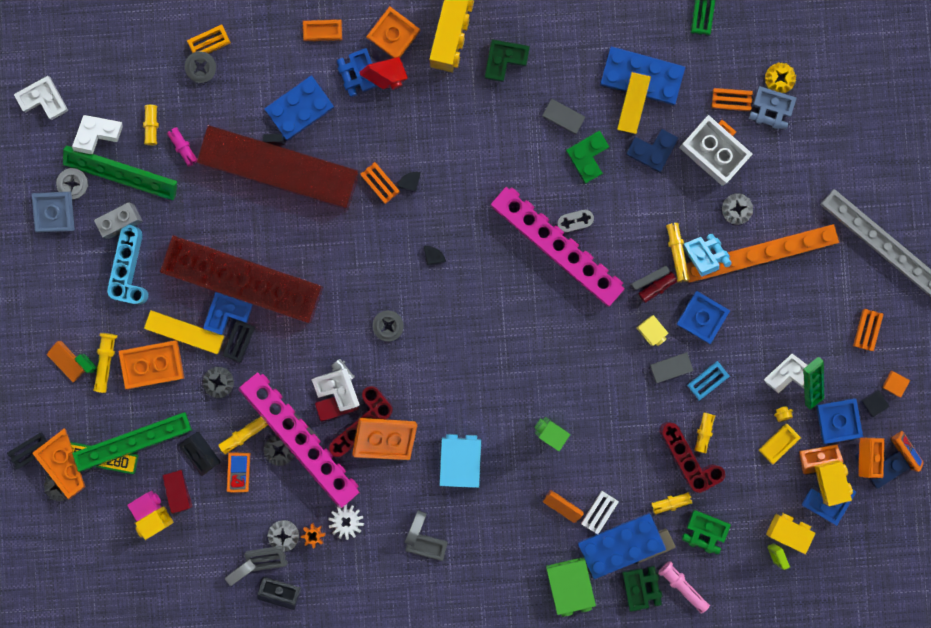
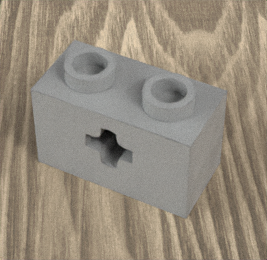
(115, 220)

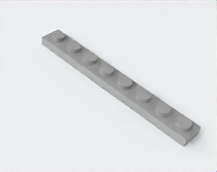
(878, 240)

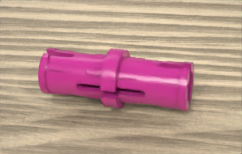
(182, 146)

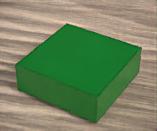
(86, 364)

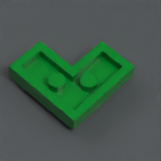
(583, 153)

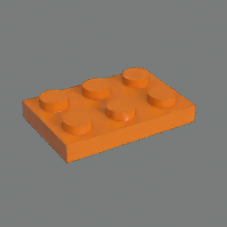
(151, 364)
(384, 439)

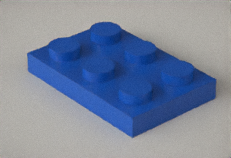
(299, 108)

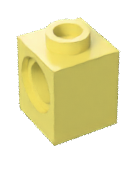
(652, 331)

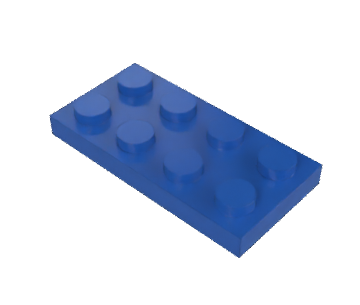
(664, 80)
(622, 545)

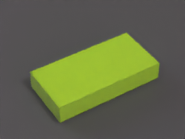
(778, 556)

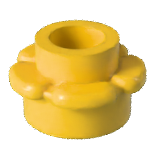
(783, 414)

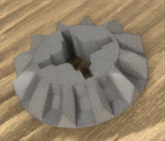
(67, 176)
(733, 216)
(290, 530)

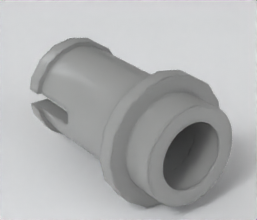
(339, 365)

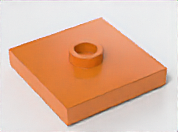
(393, 33)

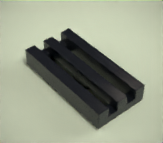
(251, 330)
(15, 459)

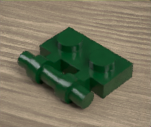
(636, 590)

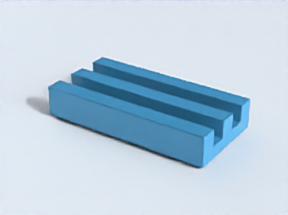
(695, 390)

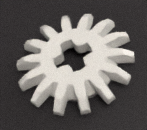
(338, 521)

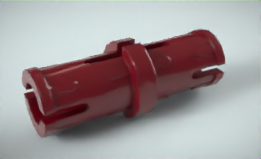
(657, 287)

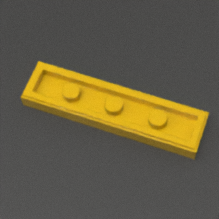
(184, 332)

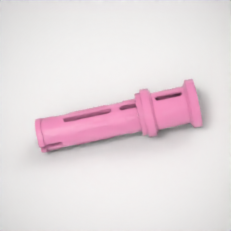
(678, 581)

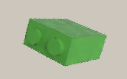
(570, 586)

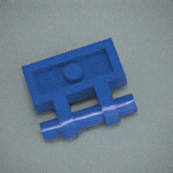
(358, 61)

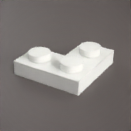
(42, 93)
(93, 129)
(787, 371)
(339, 384)

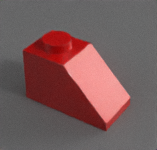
(385, 73)

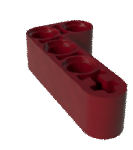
(373, 413)
(686, 455)

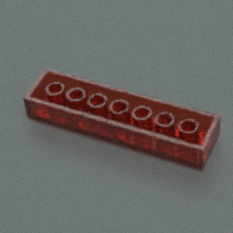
(278, 167)
(241, 279)

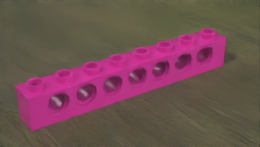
(501, 206)
(349, 488)

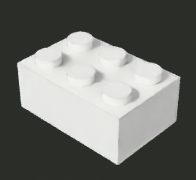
(715, 150)

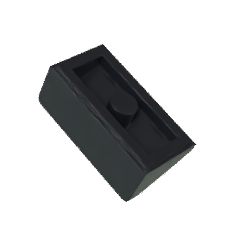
(199, 453)
(278, 593)

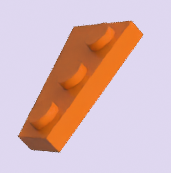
(60, 464)

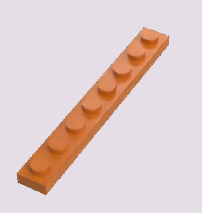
(772, 251)

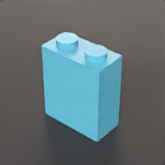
(460, 461)

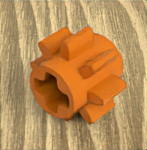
(313, 541)

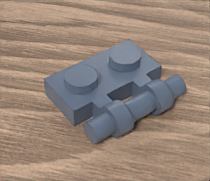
(773, 102)

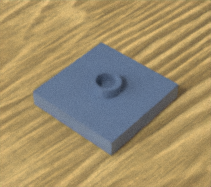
(53, 211)

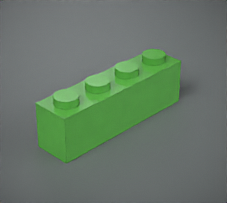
(551, 433)

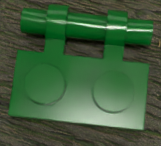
(708, 526)

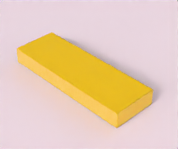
(634, 102)

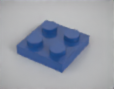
(703, 317)
(839, 421)

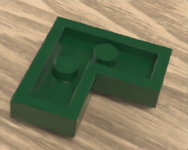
(504, 53)

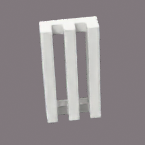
(591, 526)

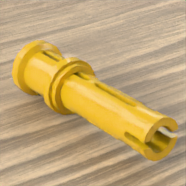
(105, 353)

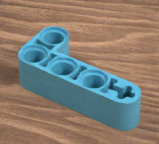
(129, 263)

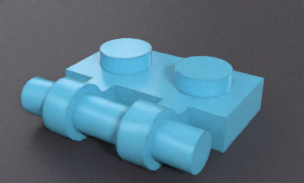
(701, 256)

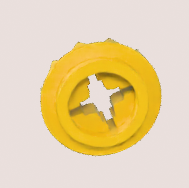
(771, 76)

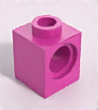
(145, 505)

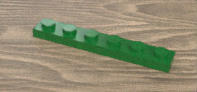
(120, 173)
(132, 442)

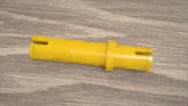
(677, 252)
(242, 435)

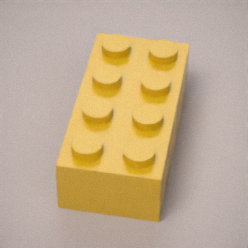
(450, 34)

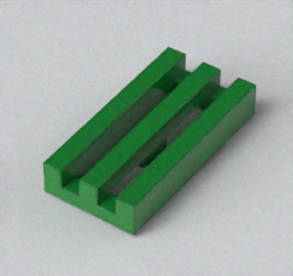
(700, 31)

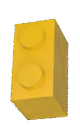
(833, 482)
(153, 523)
(791, 534)

